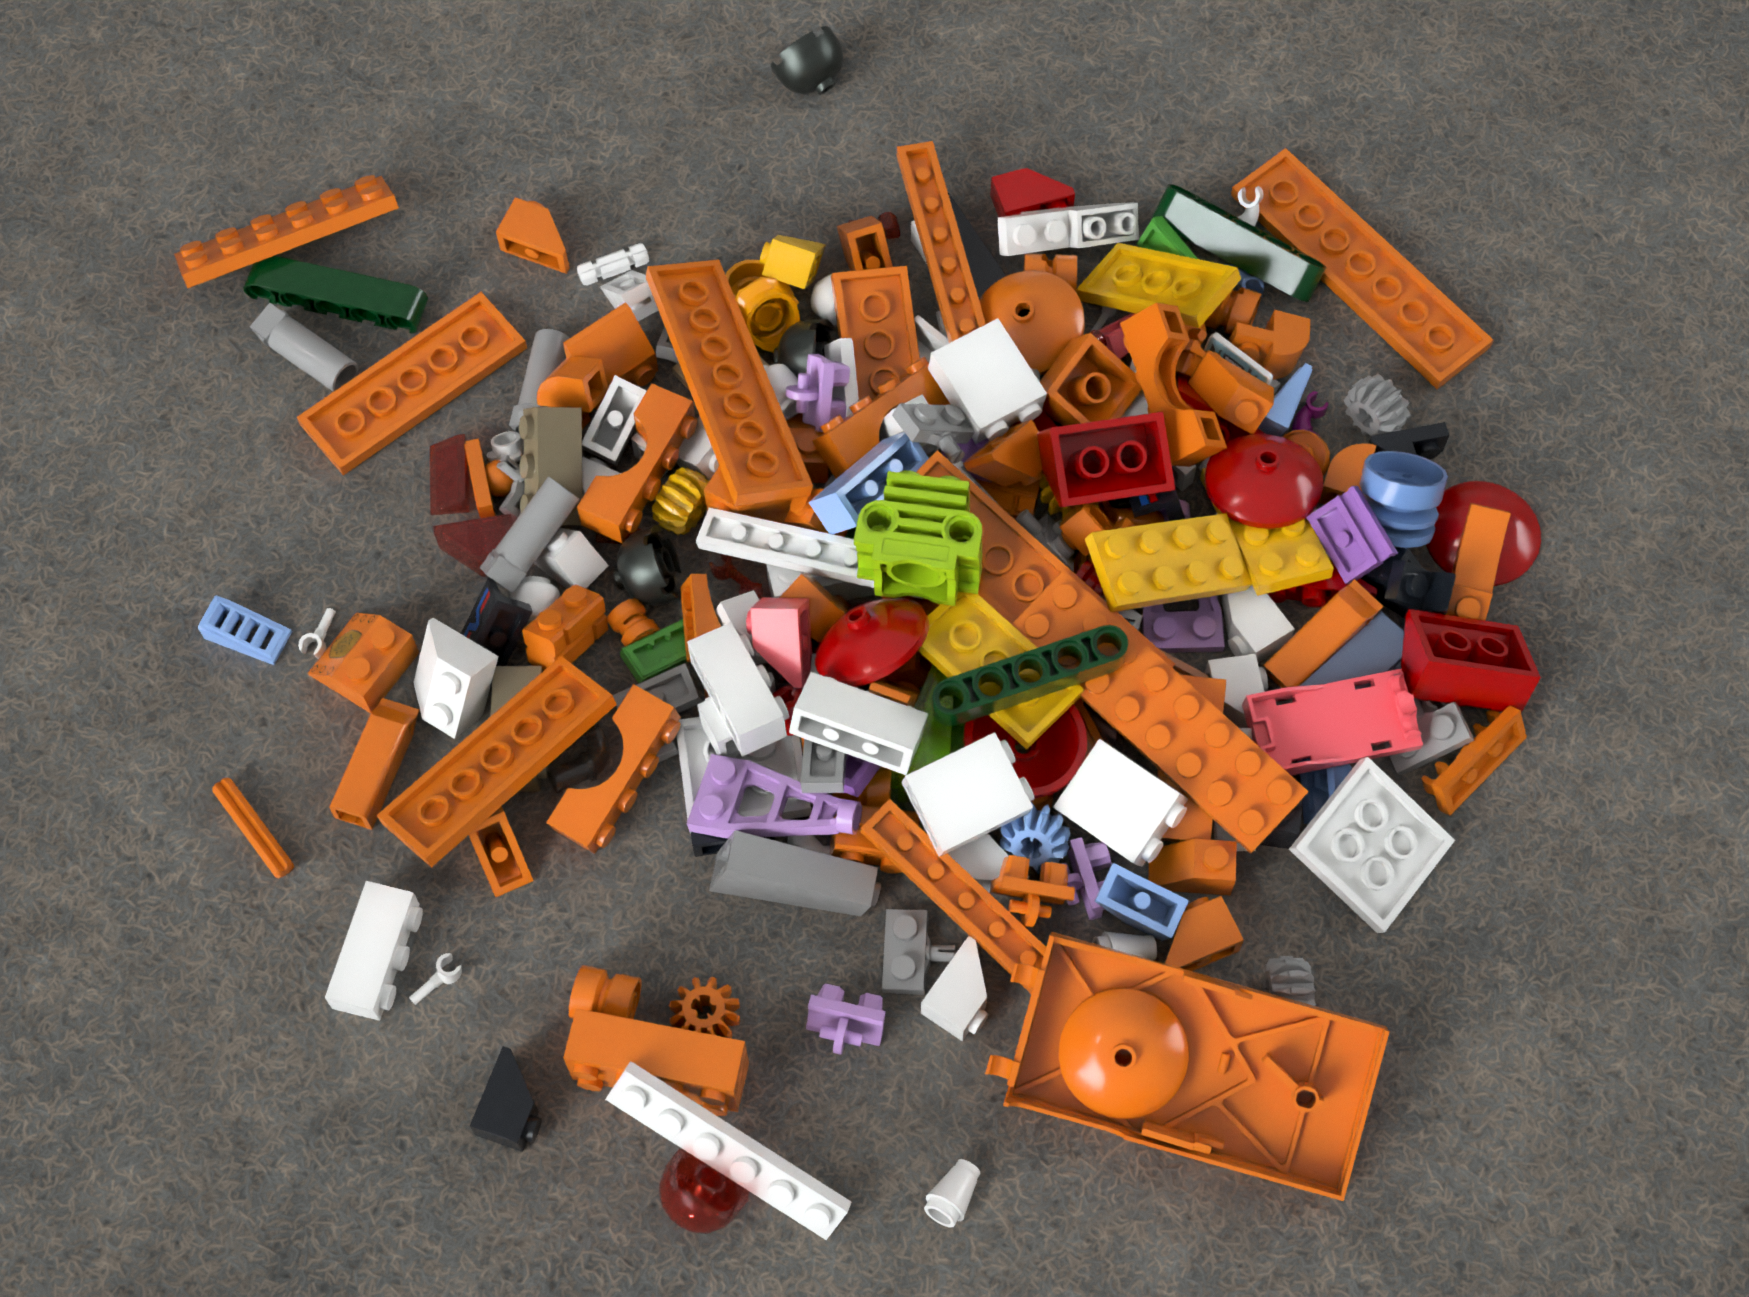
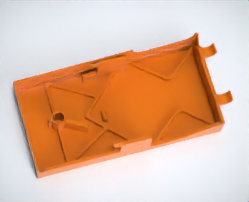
(1266, 1079)

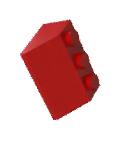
(1107, 459)
(1467, 661)

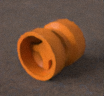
(631, 621)

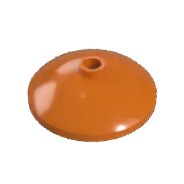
(1053, 317)
(1130, 1022)

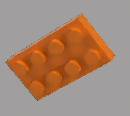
(879, 317)

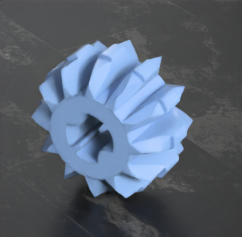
(1036, 837)

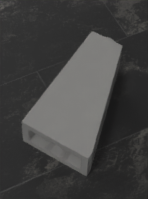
(793, 875)

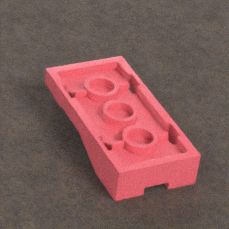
(1334, 721)

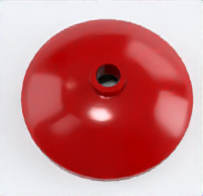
(1264, 481)
(1521, 537)
(872, 640)
(1050, 759)

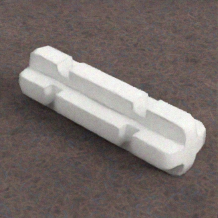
(613, 264)

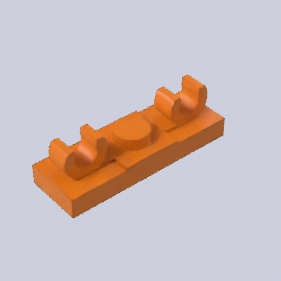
(1476, 759)

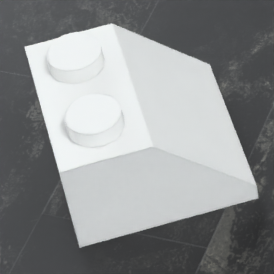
(452, 679)

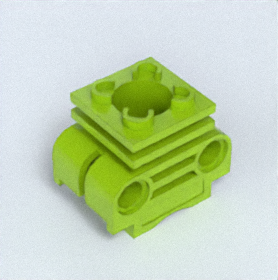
(920, 539)

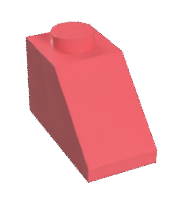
(783, 636)

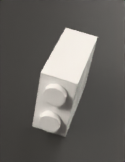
(988, 381)
(968, 793)
(1122, 804)

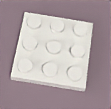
(780, 756)
(1372, 845)

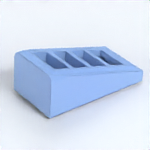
(1286, 403)
(220, 608)

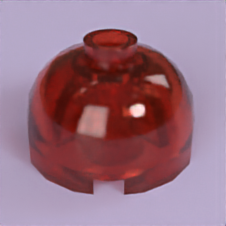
(699, 1195)

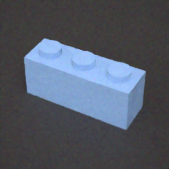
(865, 482)

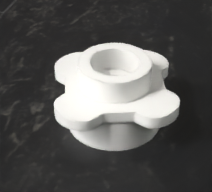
(506, 443)

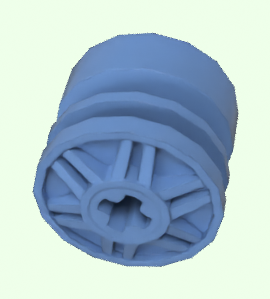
(1404, 495)

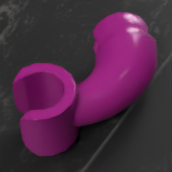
(1304, 415)

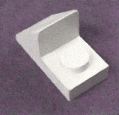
(633, 290)

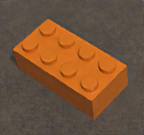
(692, 1062)

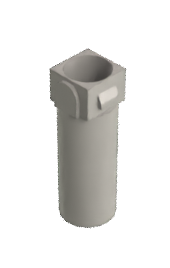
(304, 348)
(544, 358)
(529, 534)

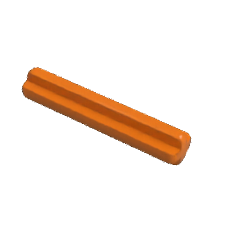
(253, 827)

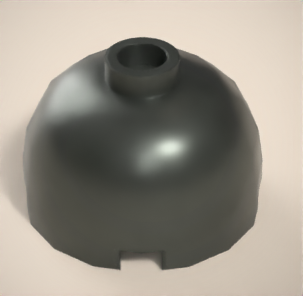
(810, 63)
(799, 341)
(645, 564)

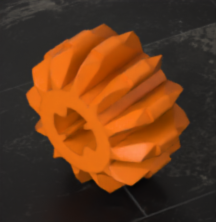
(721, 1006)

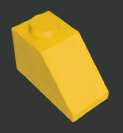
(792, 260)

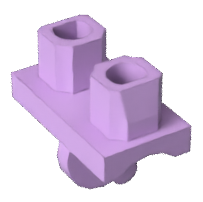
(815, 390)
(1084, 861)
(844, 1020)

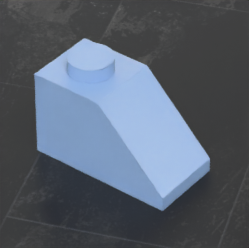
(1141, 903)

